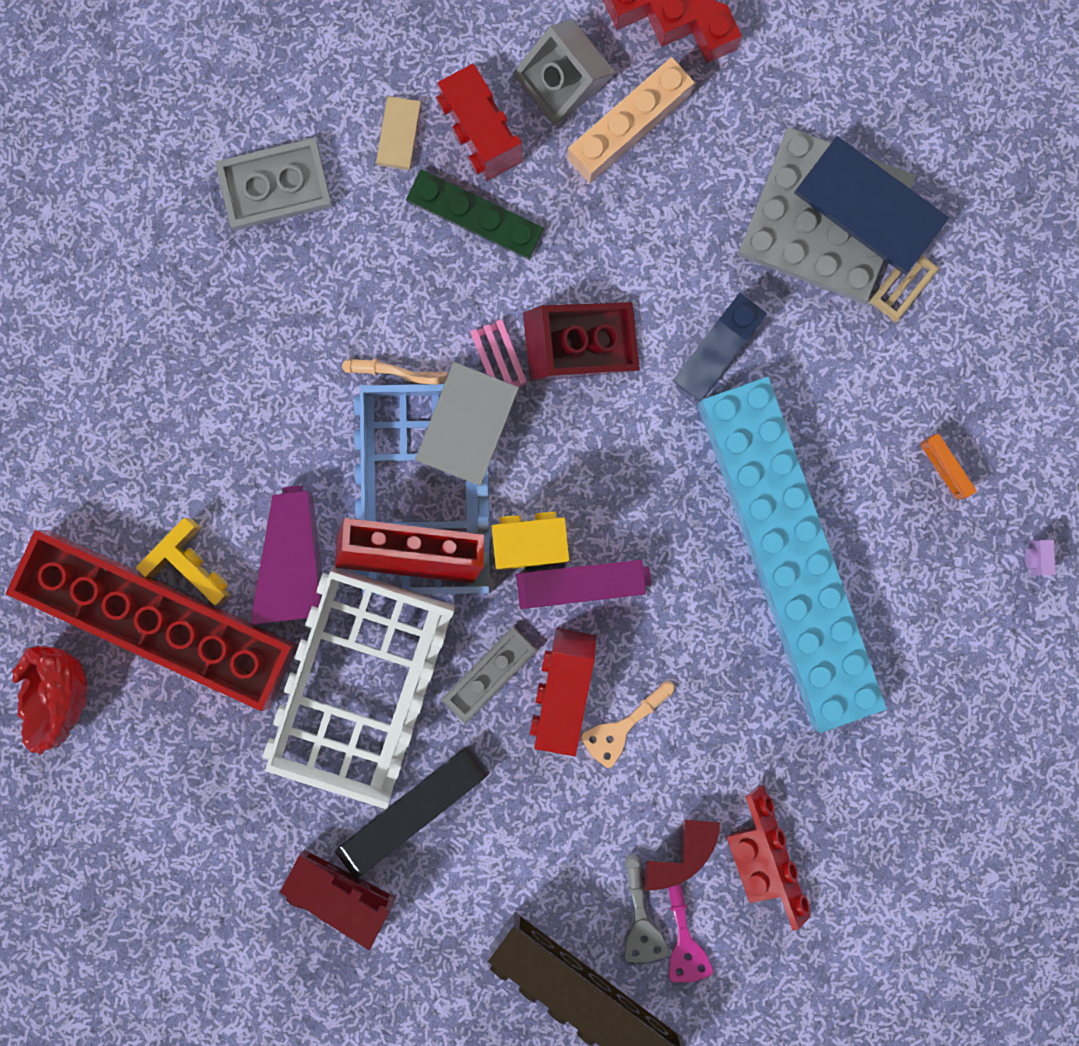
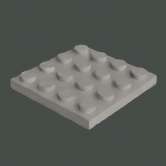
(798, 238)

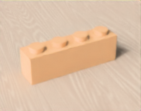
(630, 120)

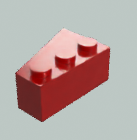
(479, 122)
(564, 693)

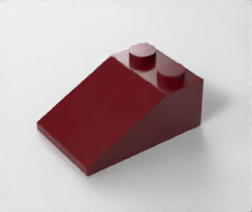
(580, 340)

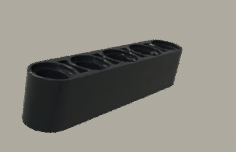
(412, 812)

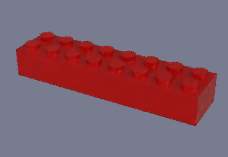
(152, 619)

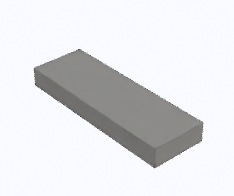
(489, 674)

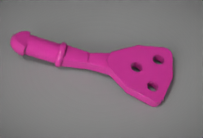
(685, 945)

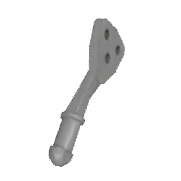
(642, 925)

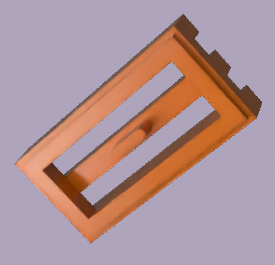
(948, 467)

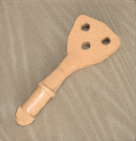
(375, 367)
(620, 729)

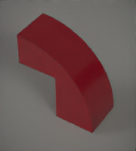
(696, 847)

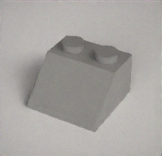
(563, 70)

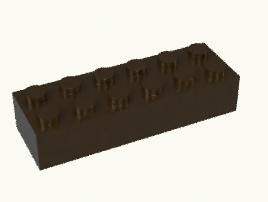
(573, 990)

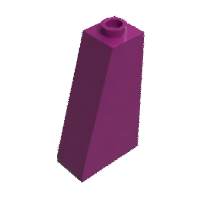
(289, 560)
(582, 584)

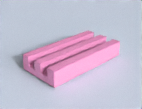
(488, 331)

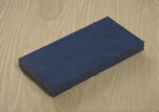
(871, 205)

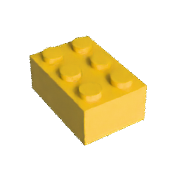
(530, 542)

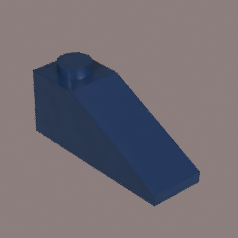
(719, 346)

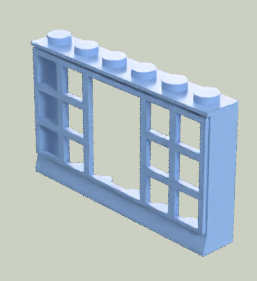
(365, 507)

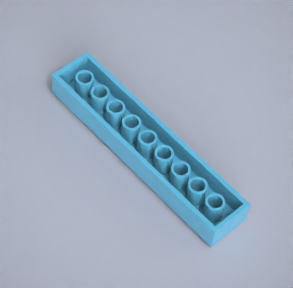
(791, 555)

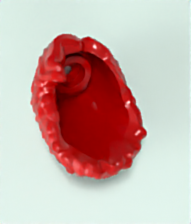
(49, 696)

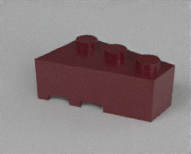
(337, 898)

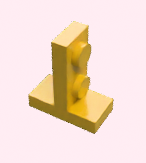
(186, 561)

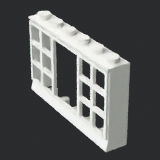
(408, 706)

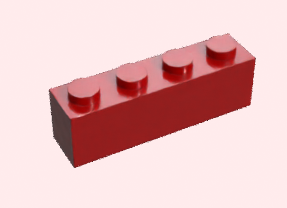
(409, 551)

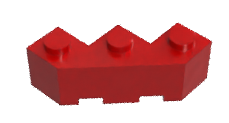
(674, 19)

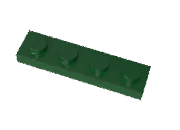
(474, 214)

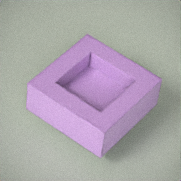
(1041, 557)

